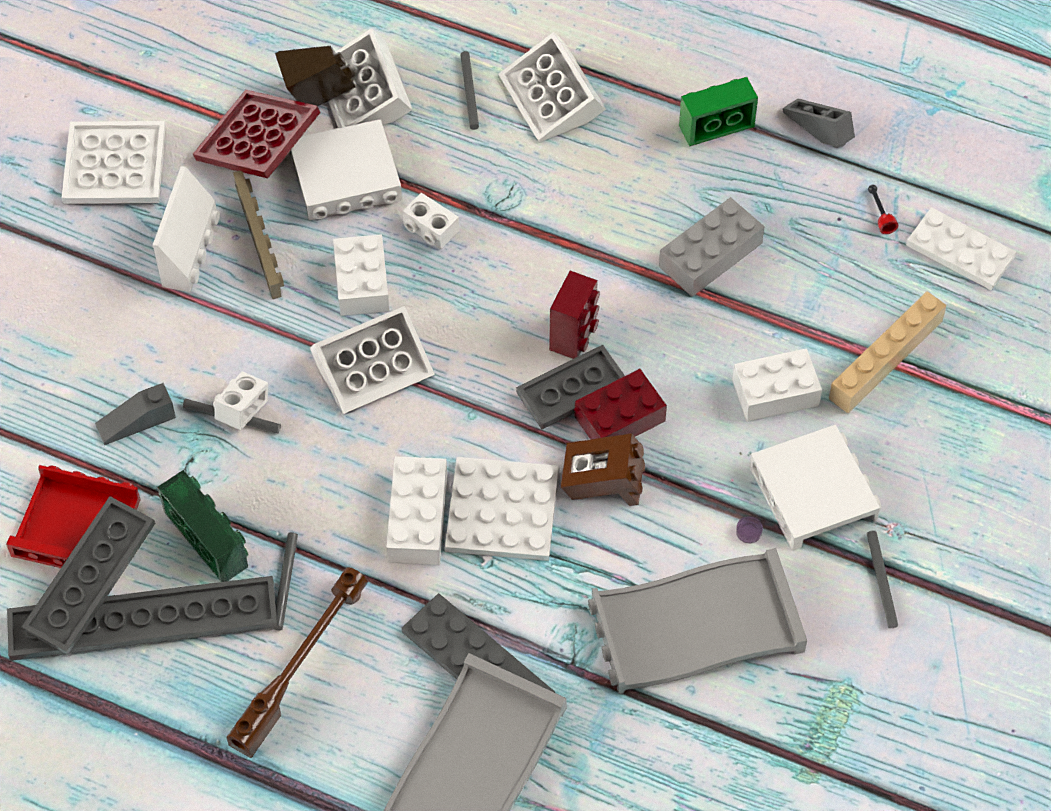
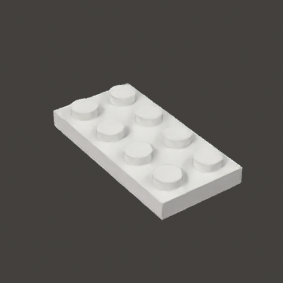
(961, 248)

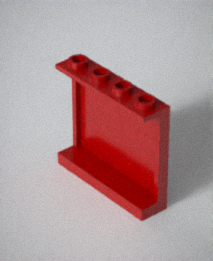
(62, 513)

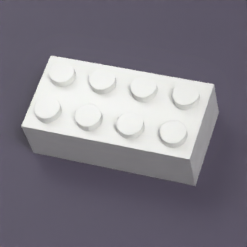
(417, 510)

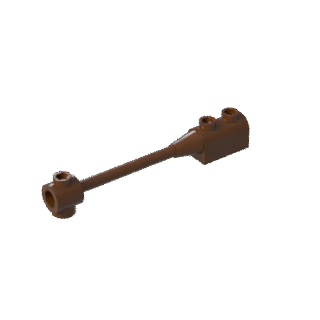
(265, 707)

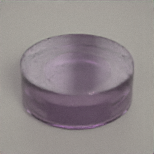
(749, 529)

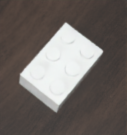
(361, 275)
(776, 385)

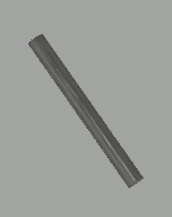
(469, 90)
(210, 410)
(285, 579)
(882, 579)

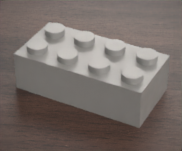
(711, 246)

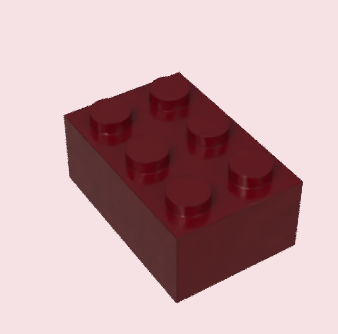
(574, 315)
(621, 408)

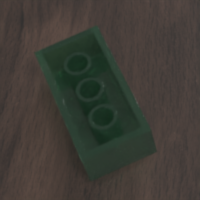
(203, 526)

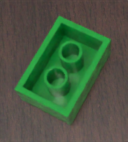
(718, 111)

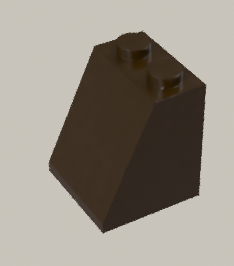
(315, 74)

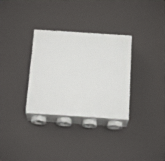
(346, 170)
(813, 484)

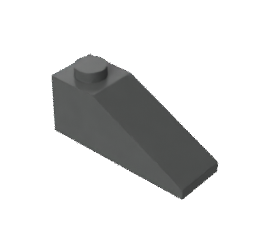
(824, 122)
(137, 414)

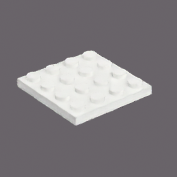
(114, 162)
(502, 508)

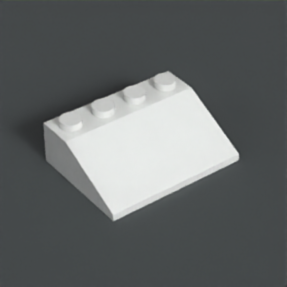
(377, 84)
(551, 89)
(185, 232)
(372, 360)

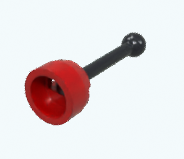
(886, 222)

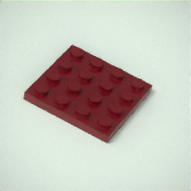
(256, 133)

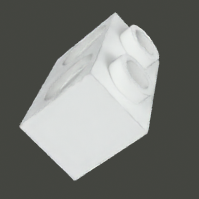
(433, 217)
(240, 400)

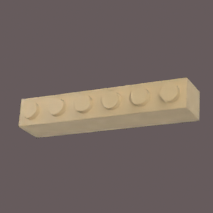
(887, 352)

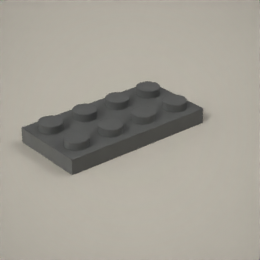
(555, 392)

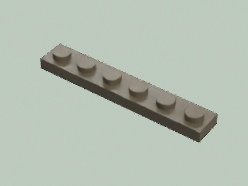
(261, 242)

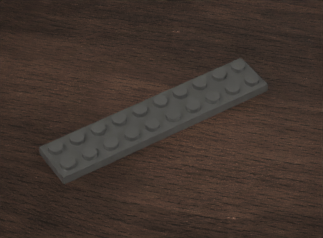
(160, 617)

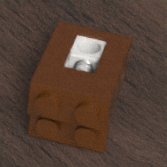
(604, 468)

